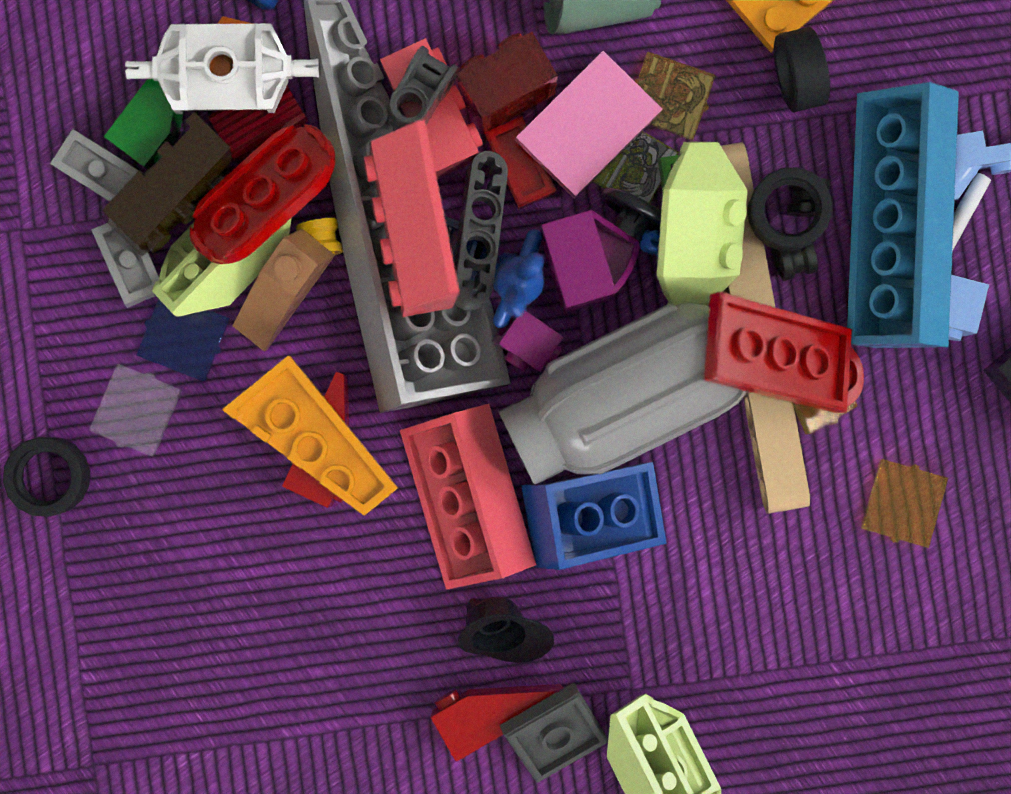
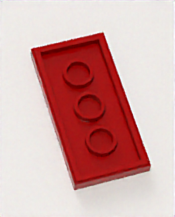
(777, 353)

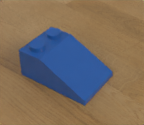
(593, 516)

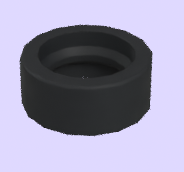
(801, 69)
(800, 178)
(14, 474)

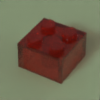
(507, 81)

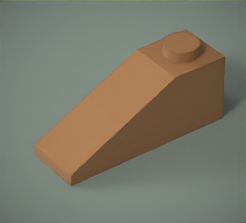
(281, 287)

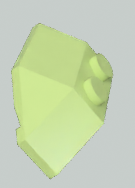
(701, 225)
(195, 284)
(657, 751)

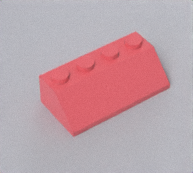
(412, 221)
(468, 497)

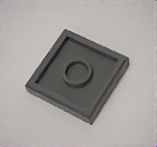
(554, 733)

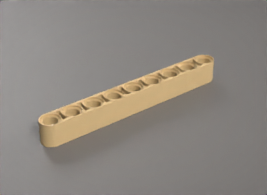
(769, 419)

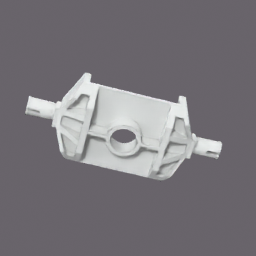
(254, 83)

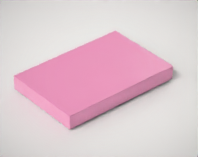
(588, 124)

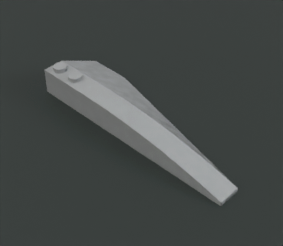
(412, 356)

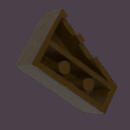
(169, 189)

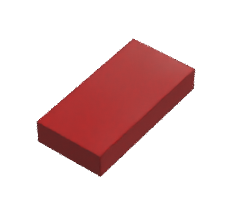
(525, 177)

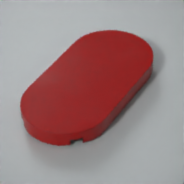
(262, 194)

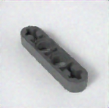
(482, 230)

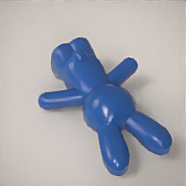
(518, 279)

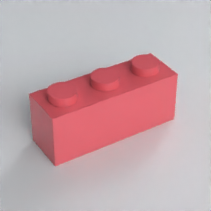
(450, 139)

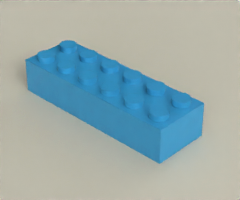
(903, 217)

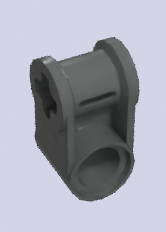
(424, 83)

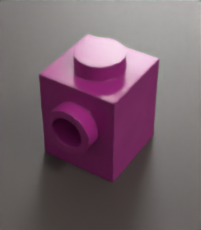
(528, 342)

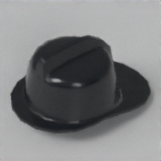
(501, 632)

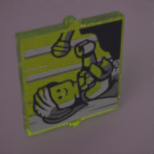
(636, 167)

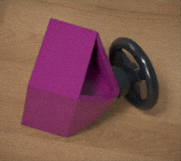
(593, 256)

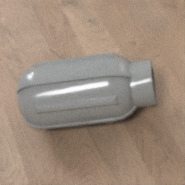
(619, 396)

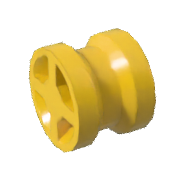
(324, 232)

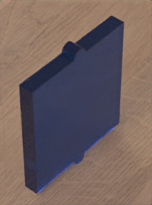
(183, 342)

